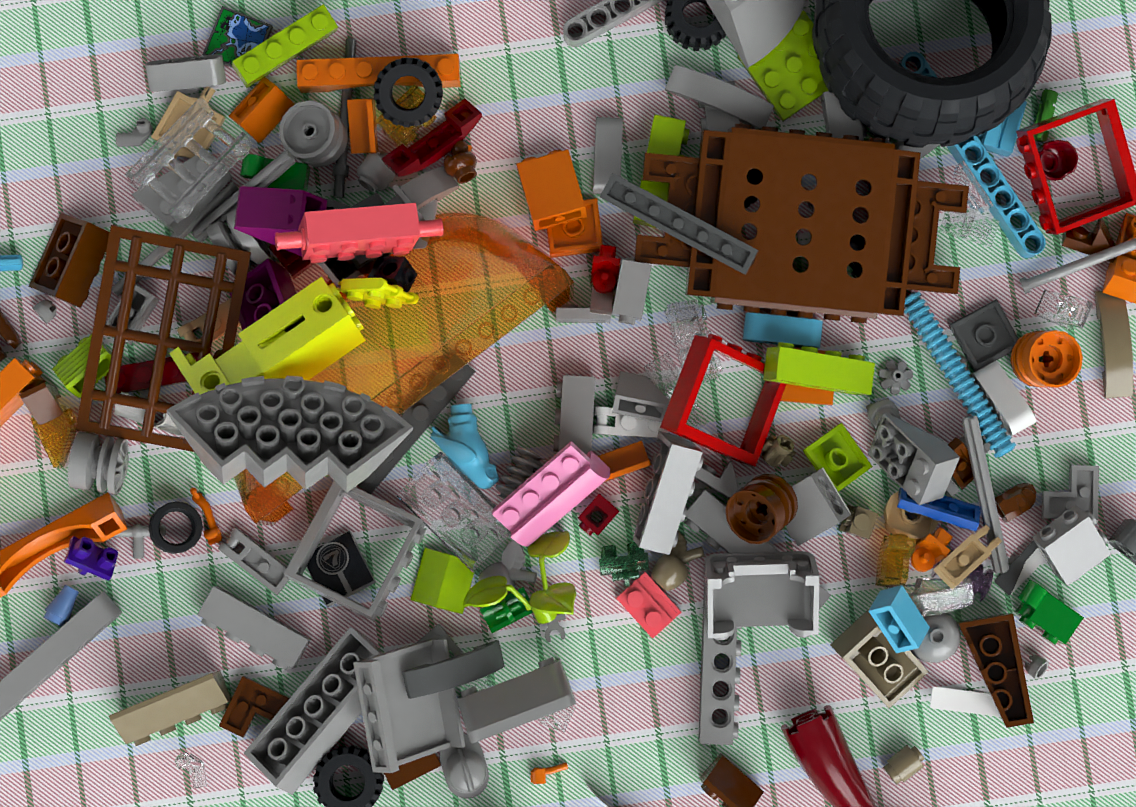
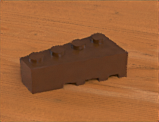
(999, 660)

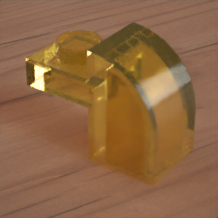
(894, 560)

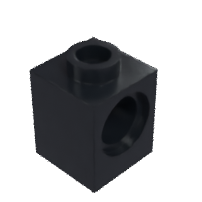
(394, 270)

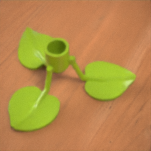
(544, 603)

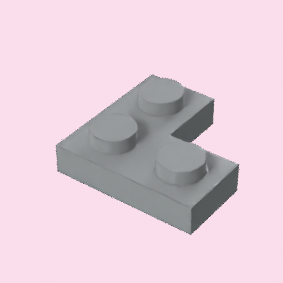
(1082, 493)

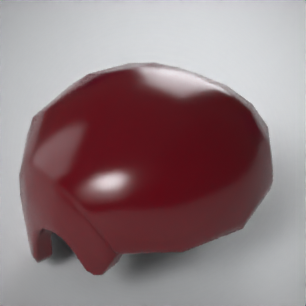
(1058, 159)

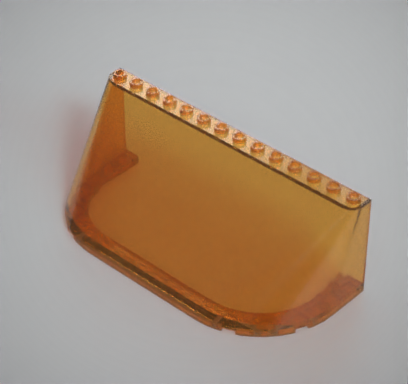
(471, 293)

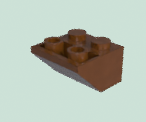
(729, 784)

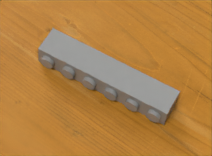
(710, 517)

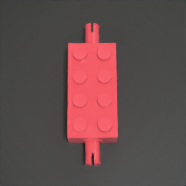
(358, 232)

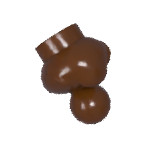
(462, 163)

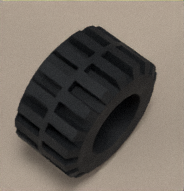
(687, 34)
(408, 116)
(347, 756)

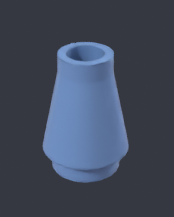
(61, 607)

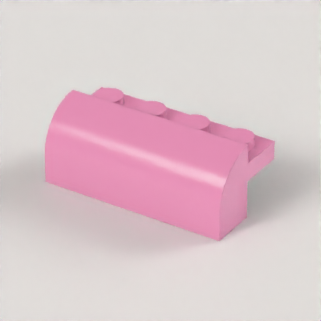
(550, 493)

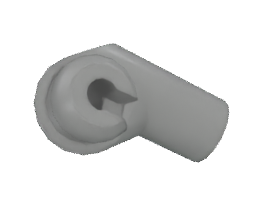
(137, 136)

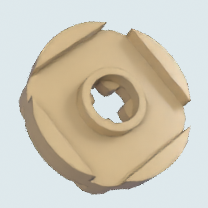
(897, 522)

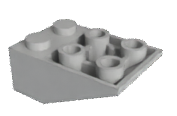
(913, 459)

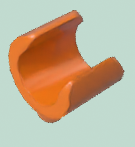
(538, 774)

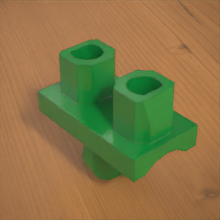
(506, 611)

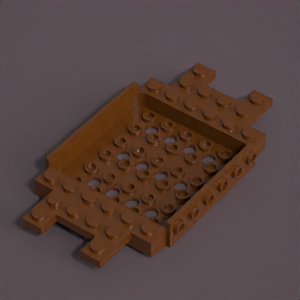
(897, 232)

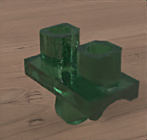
(623, 567)

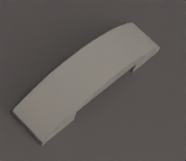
(719, 95)

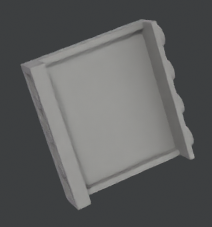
(399, 726)

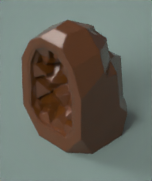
(1015, 501)

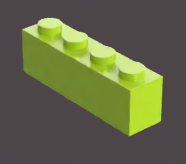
(284, 46)
(665, 138)
(819, 370)

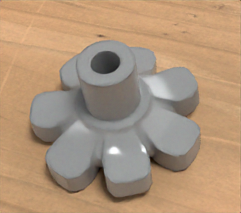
(890, 379)

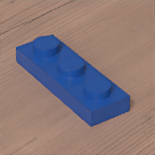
(944, 509)

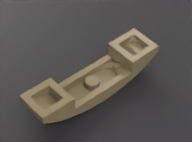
(1115, 346)

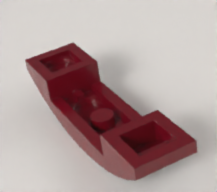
(435, 144)

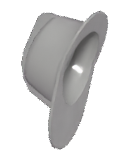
(465, 769)

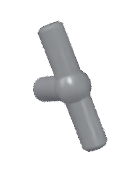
(138, 533)

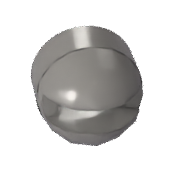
(45, 311)
(1037, 666)

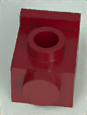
(599, 505)

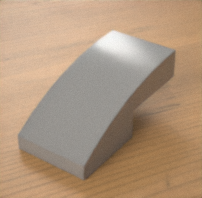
(429, 186)

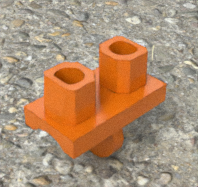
(931, 550)

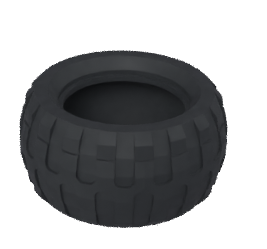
(924, 107)

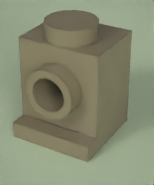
(859, 523)

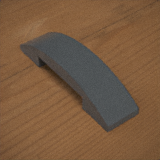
(454, 671)

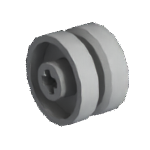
(313, 133)
(229, 237)

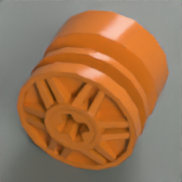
(1060, 359)

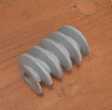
(520, 473)

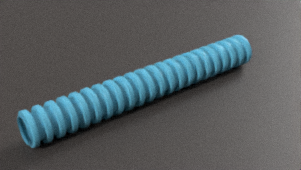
(957, 374)

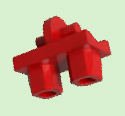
(605, 270)

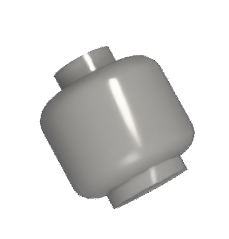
(374, 173)

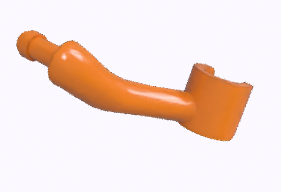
(212, 534)

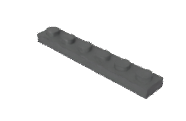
(679, 223)
(420, 417)

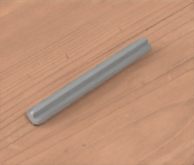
(262, 179)

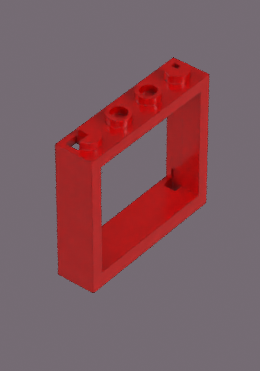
(1118, 155)
(687, 390)

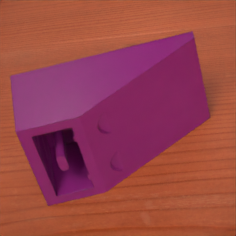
(272, 210)

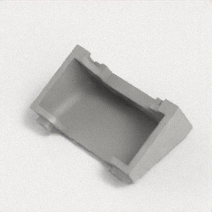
(761, 592)

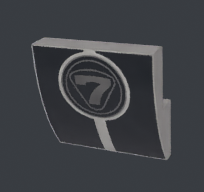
(340, 567)

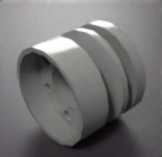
(92, 462)

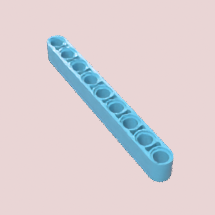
(998, 183)

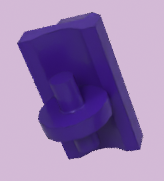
(91, 558)

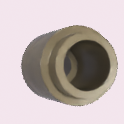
(904, 764)

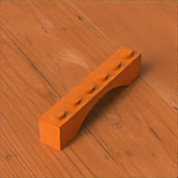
(345, 73)
(95, 520)

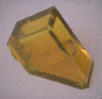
(57, 436)

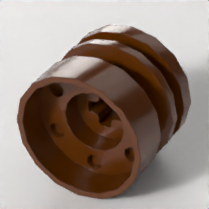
(761, 508)

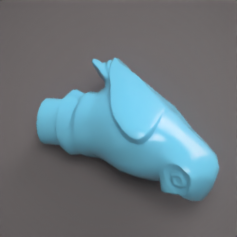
(466, 447)

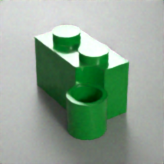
(294, 178)
(1047, 614)

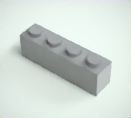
(575, 412)
(254, 627)

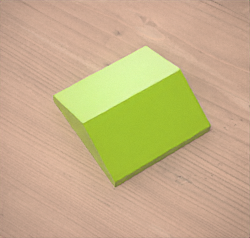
(838, 456)
(442, 581)

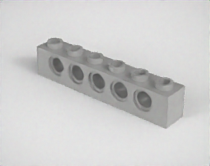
(709, 731)

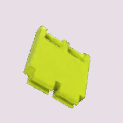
(376, 292)

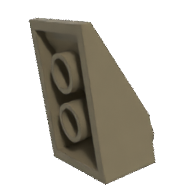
(876, 662)

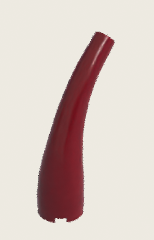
(827, 758)

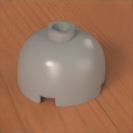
(941, 639)

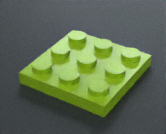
(791, 71)

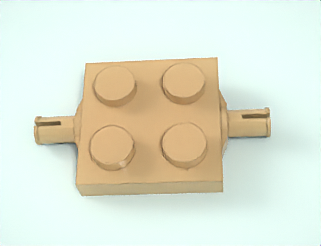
(176, 109)

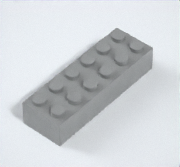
(313, 716)

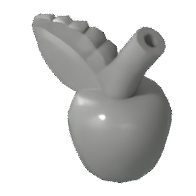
(510, 567)

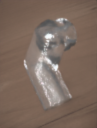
(194, 766)

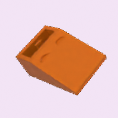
(1121, 274)

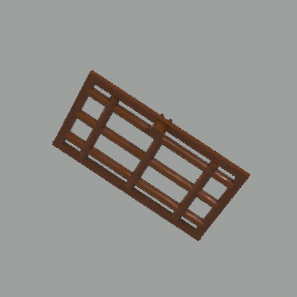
(163, 340)

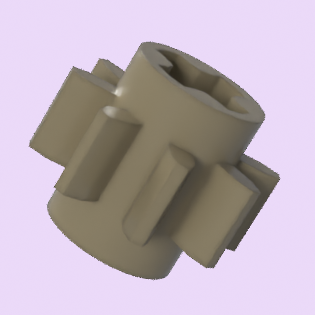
(778, 450)

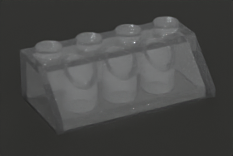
(455, 511)

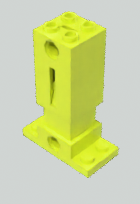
(291, 340)

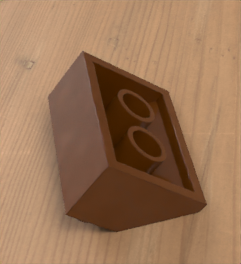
(70, 260)

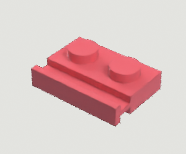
(648, 605)

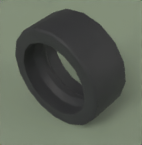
(190, 512)

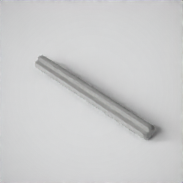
(985, 491)

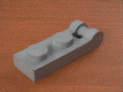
(255, 561)

